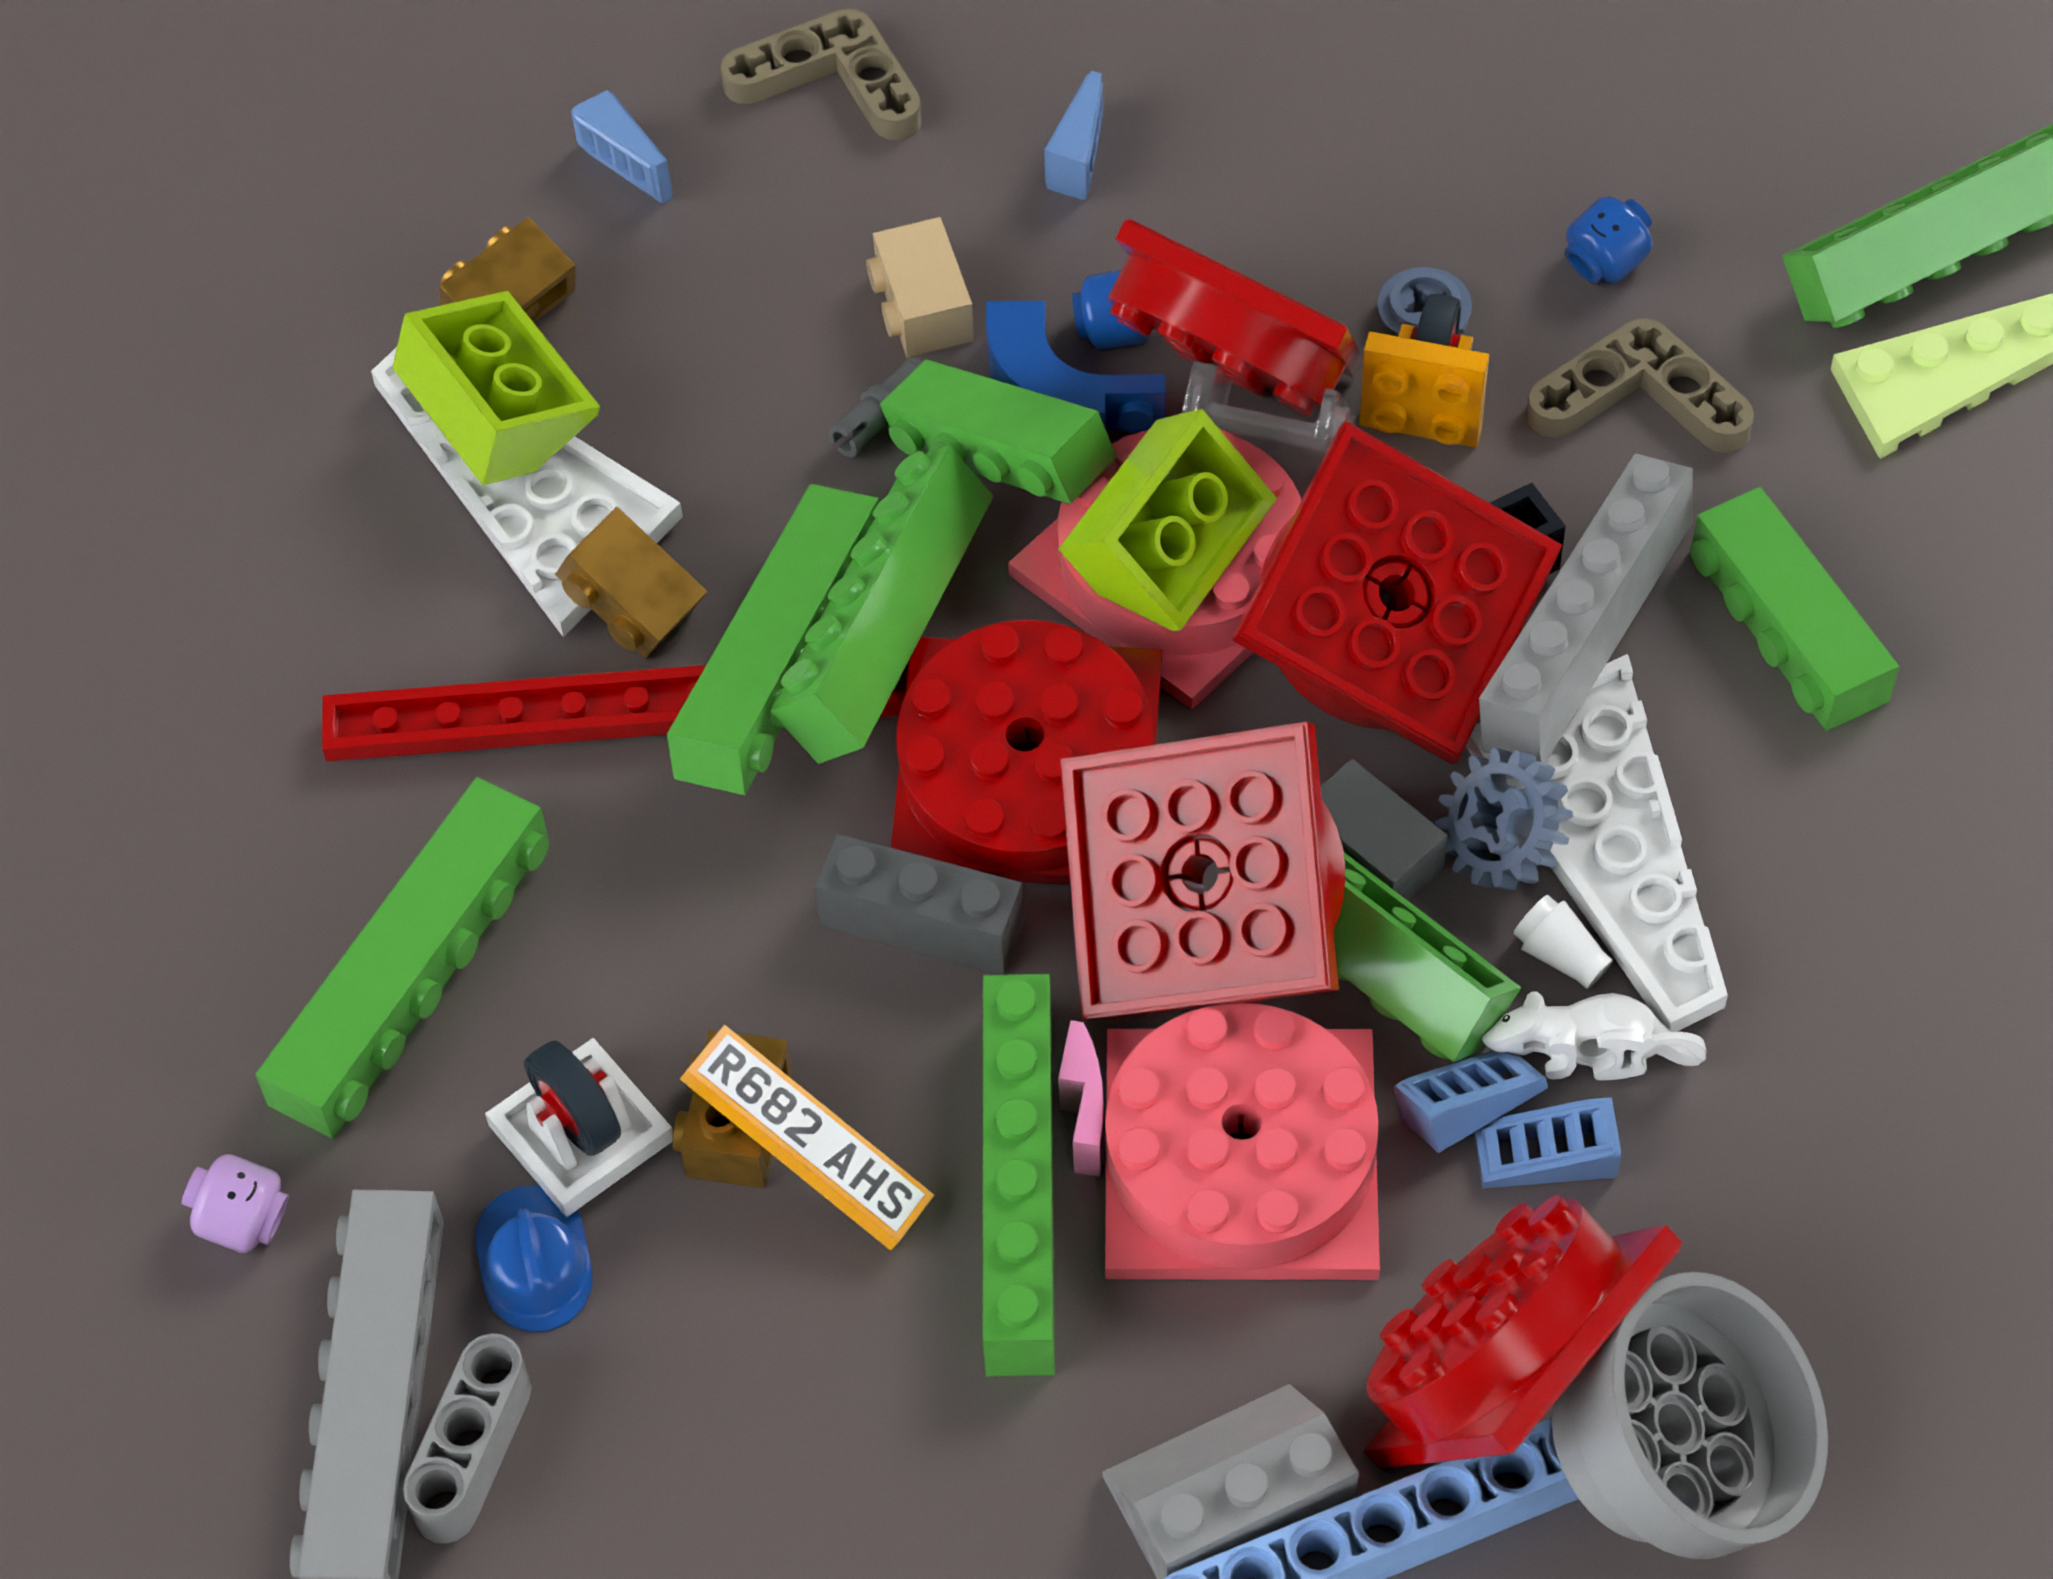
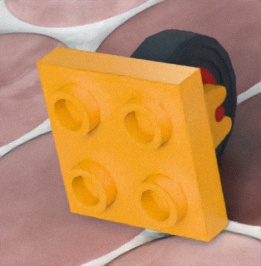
(1426, 378)

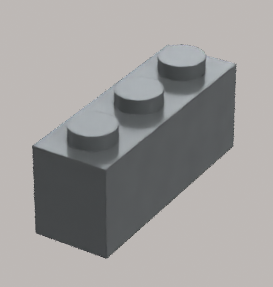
(920, 904)

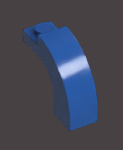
(1024, 359)

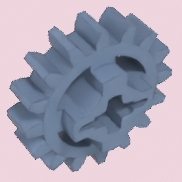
(1504, 819)

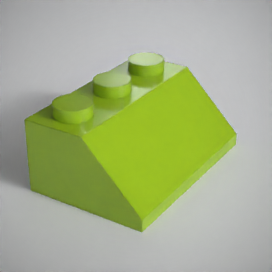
(492, 384)
(1169, 520)

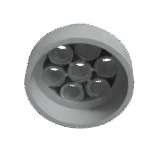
(1695, 1422)

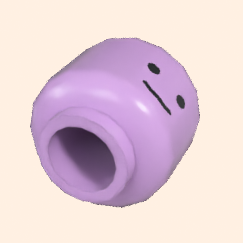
(235, 1203)

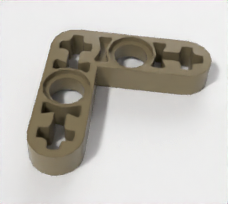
(840, 55)
(1636, 370)

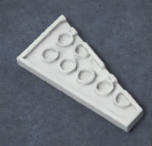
(539, 514)
(1627, 853)

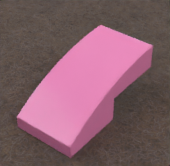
(1083, 1093)

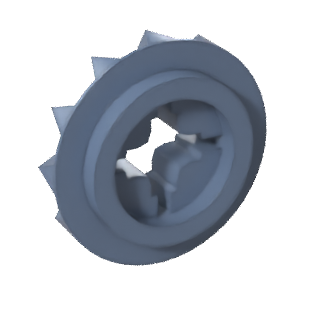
(1398, 295)

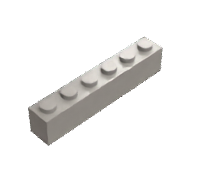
(1587, 608)
(371, 1387)

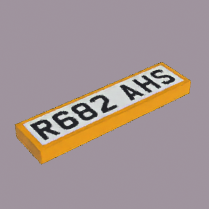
(807, 1137)

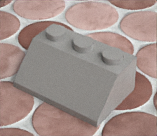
(1232, 1480)

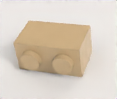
(921, 287)

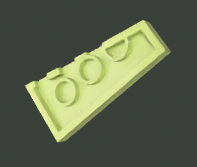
(1930, 373)

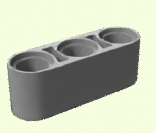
(469, 1468)

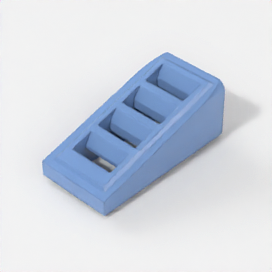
(618, 141)
(1074, 144)
(1452, 1104)
(1567, 1119)

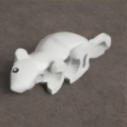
(1600, 1032)

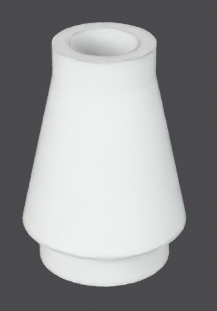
(1561, 940)

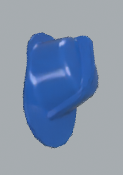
(533, 1260)

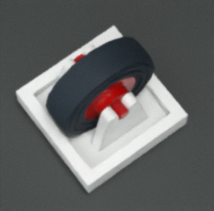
(578, 1123)

